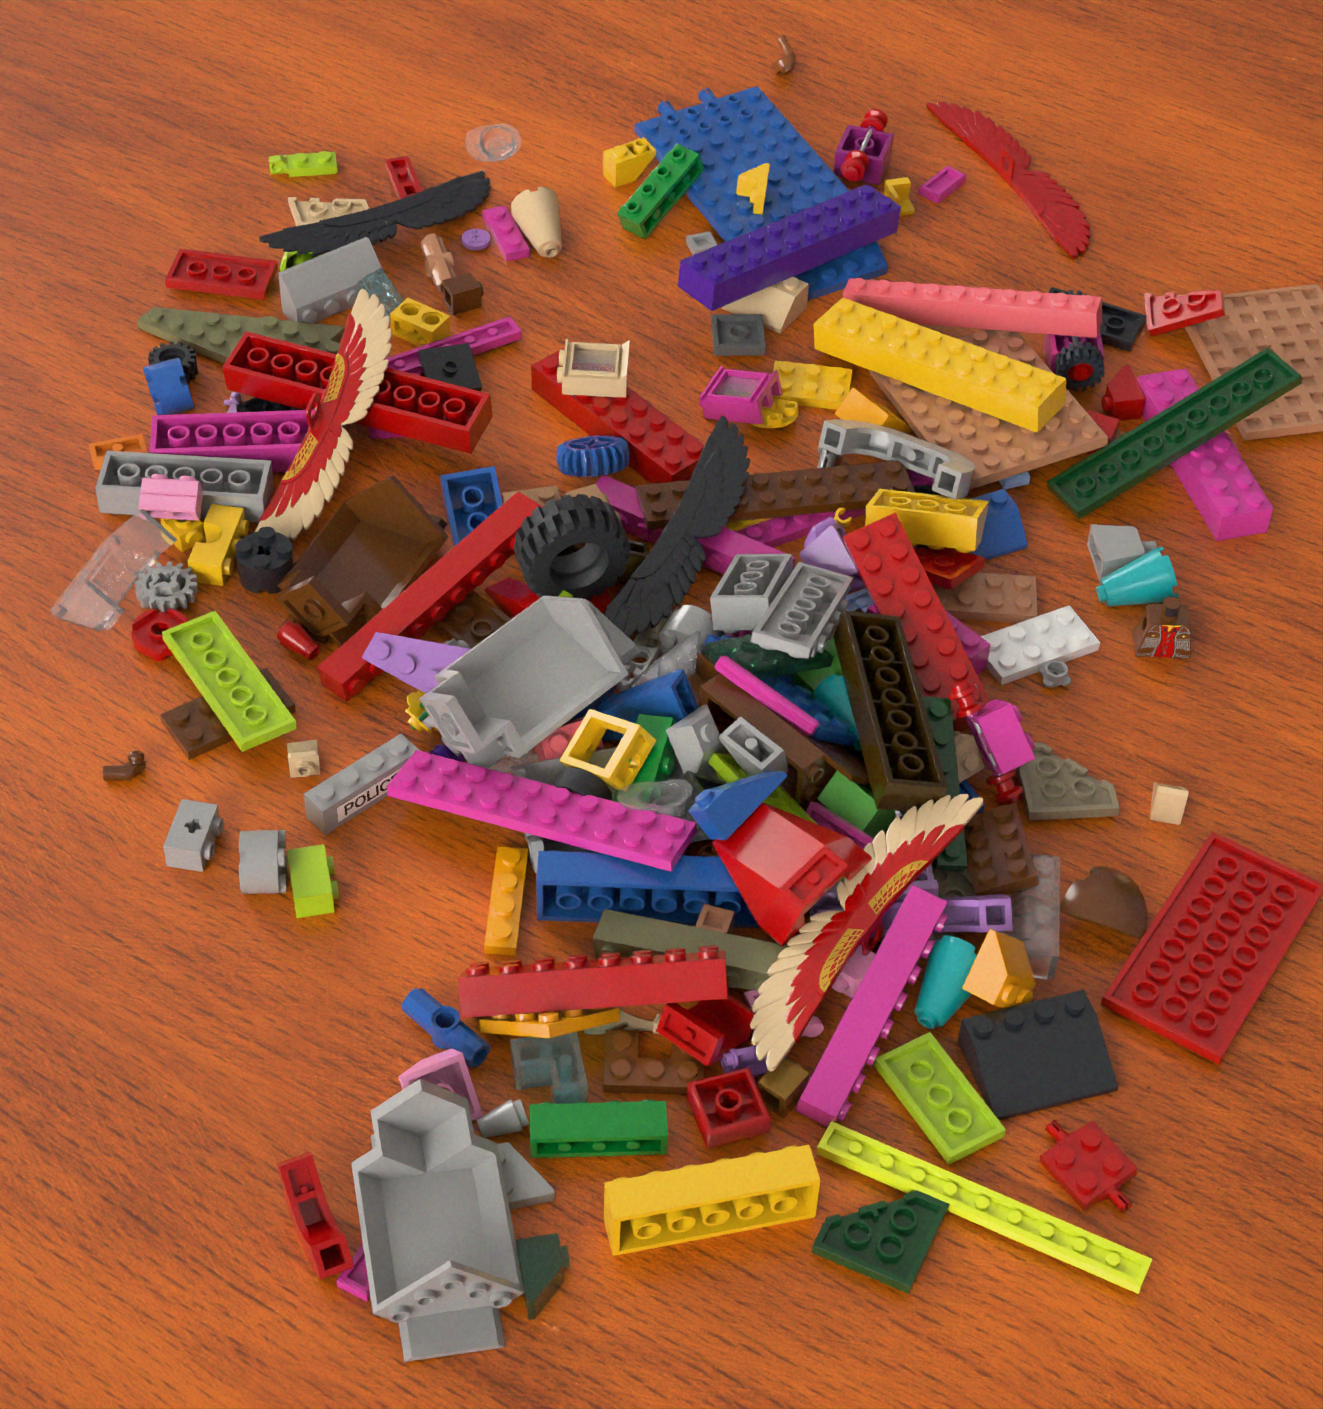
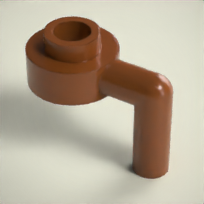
(785, 63)

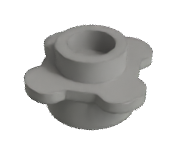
(1055, 674)

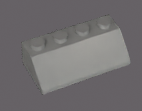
(326, 282)

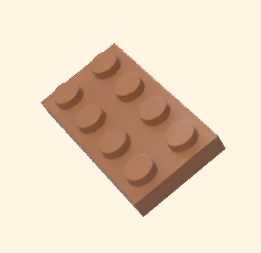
(991, 598)

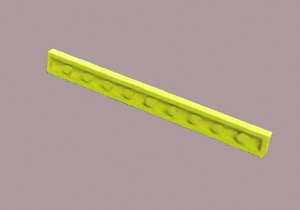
(986, 1207)

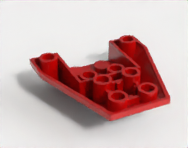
(786, 866)

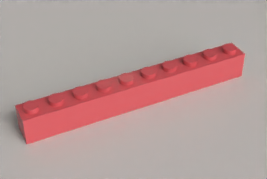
(981, 307)

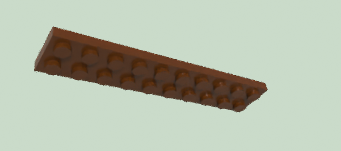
(786, 492)

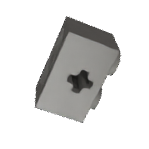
(193, 835)

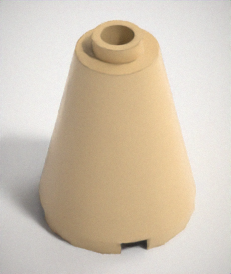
(539, 219)

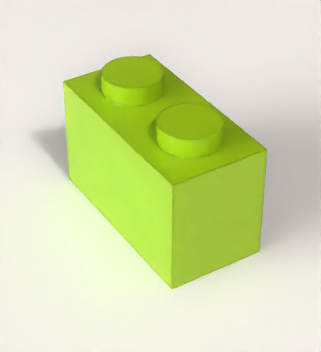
(311, 881)

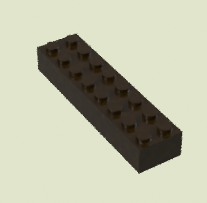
(888, 711)

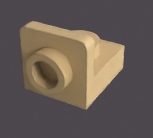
(303, 758)

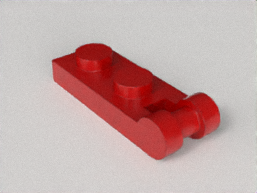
(402, 176)

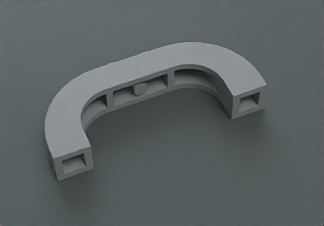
(949, 469)

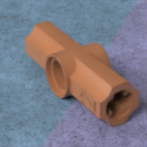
(437, 260)

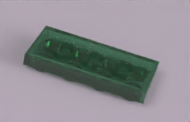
(764, 662)

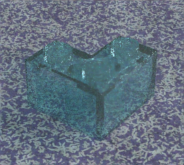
(550, 1063)

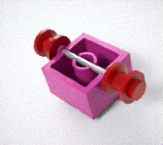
(998, 738)

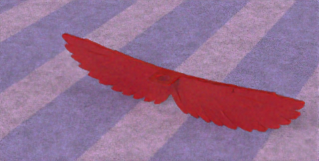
(1038, 191)

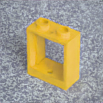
(618, 772)

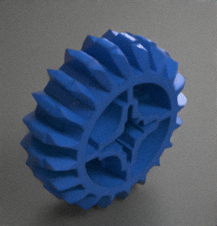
(593, 456)

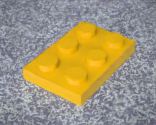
(813, 384)

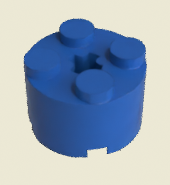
(168, 387)

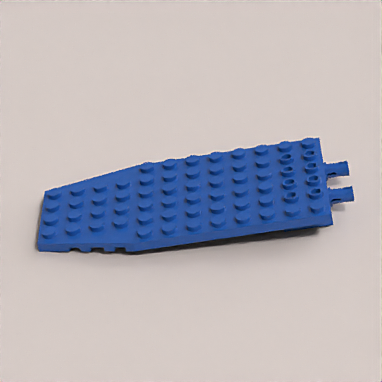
(742, 134)

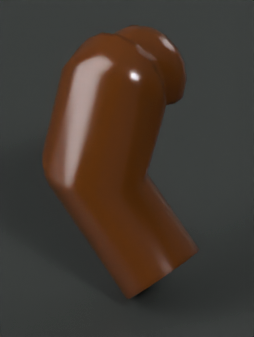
(128, 770)

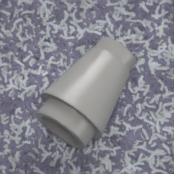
(504, 1119)

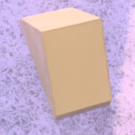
(1168, 803)

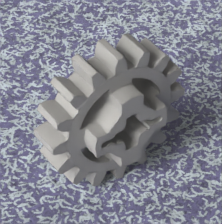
(164, 587)

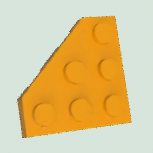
(549, 1023)

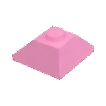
(446, 1071)

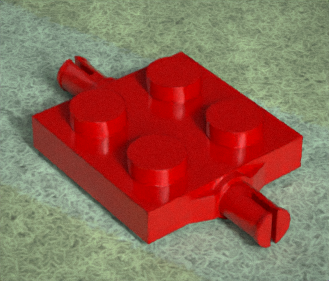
(1088, 1165)

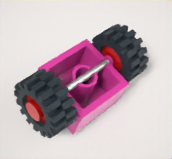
(1075, 358)

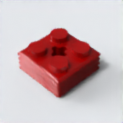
(745, 1113)

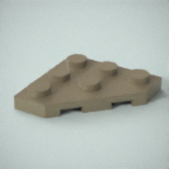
(1063, 789)

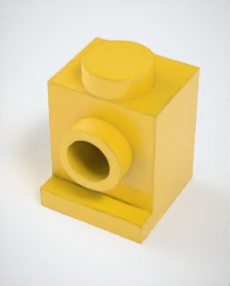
(185, 531)

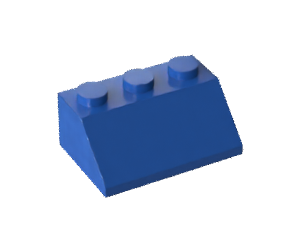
(1002, 528)

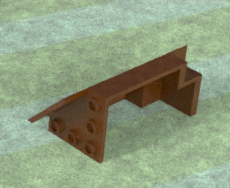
(360, 562)
(812, 757)

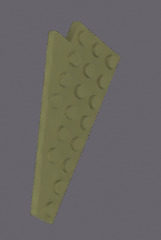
(218, 334)

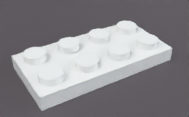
(1034, 642)

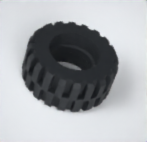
(563, 525)

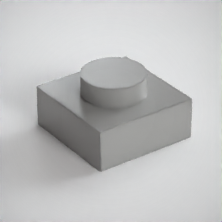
(700, 242)

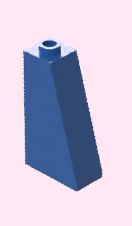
(662, 696)

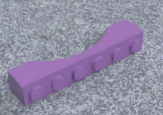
(964, 913)

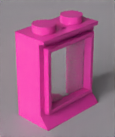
(739, 395)

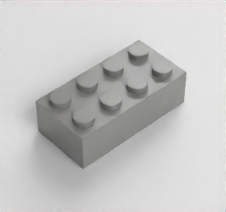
(748, 590)

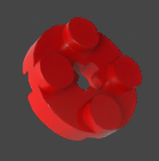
(144, 631)

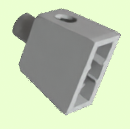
(1115, 546)

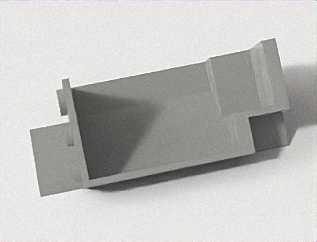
(527, 679)
(436, 1225)

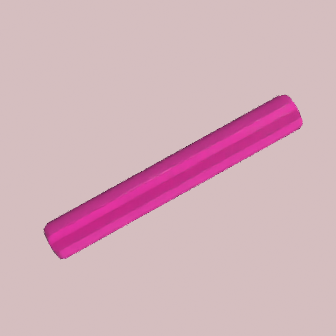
(766, 695)

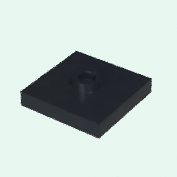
(450, 365)

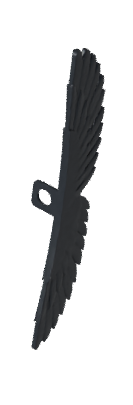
(378, 223)
(677, 554)

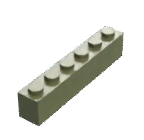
(745, 957)

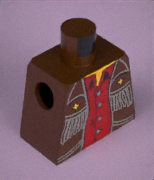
(1163, 631)

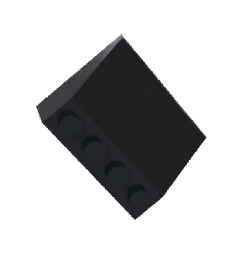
(1037, 1055)

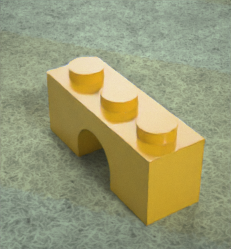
(215, 558)

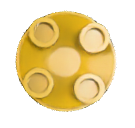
(780, 414)

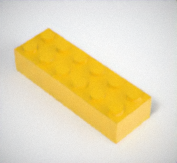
(710, 1199)

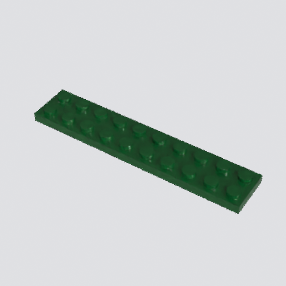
(1174, 432)

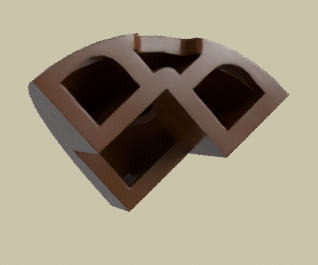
(1109, 901)

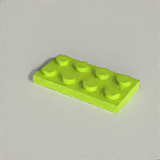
(939, 1098)

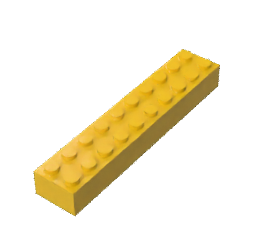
(940, 364)

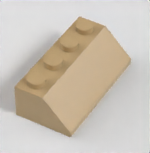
(777, 304)

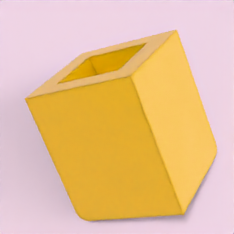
(898, 191)

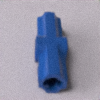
(434, 1017)

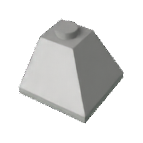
(695, 741)

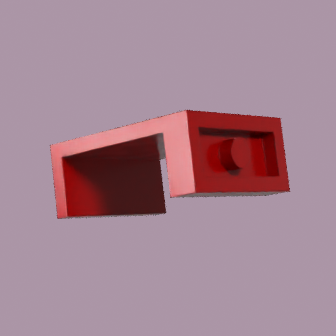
(708, 1027)

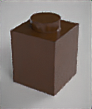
(462, 293)

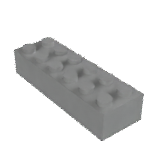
(223, 480)

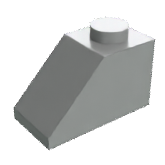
(753, 749)

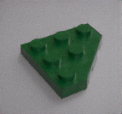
(884, 1238)

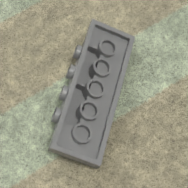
(804, 612)

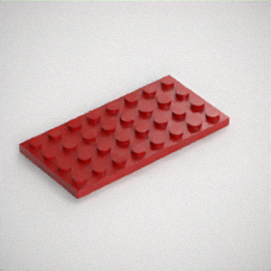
(1213, 947)

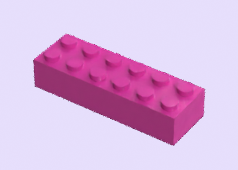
(236, 435)

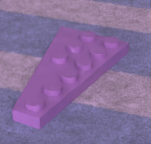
(411, 659)

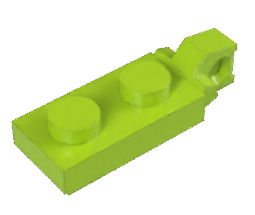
(304, 164)

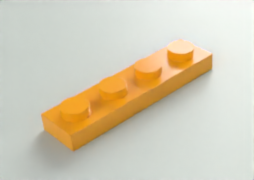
(506, 901)

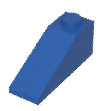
(726, 807)

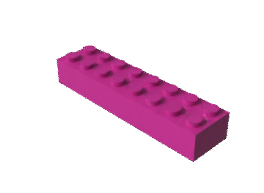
(1214, 471)

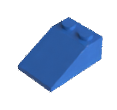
(469, 499)

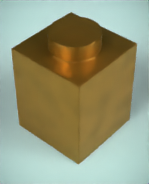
(783, 1086)

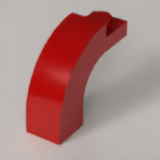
(312, 1218)

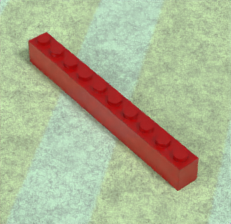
(430, 595)

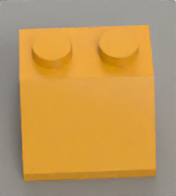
(863, 408)
(1001, 972)

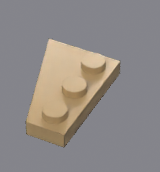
(313, 211)

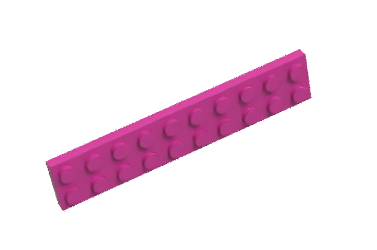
(542, 810)

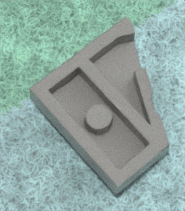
(522, 1181)

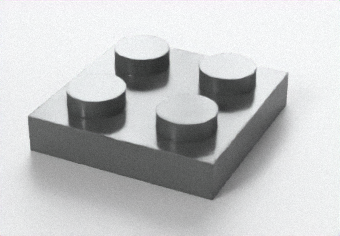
(738, 334)

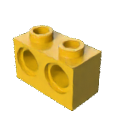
(419, 323)

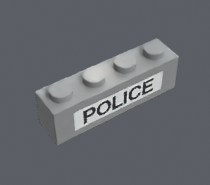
(356, 786)

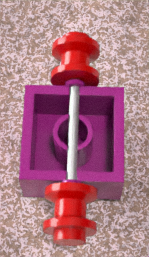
(865, 150)

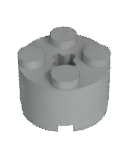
(683, 624)
(263, 861)

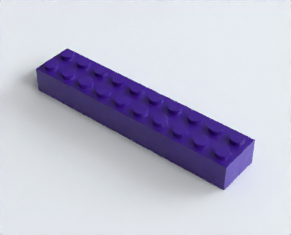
(788, 247)

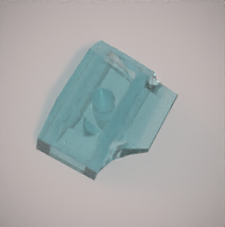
(383, 288)

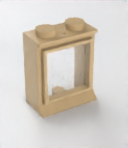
(594, 369)

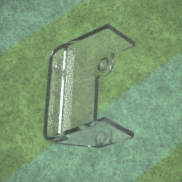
(111, 572)

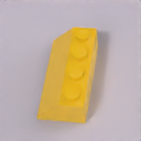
(932, 518)

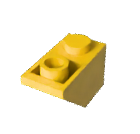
(627, 161)

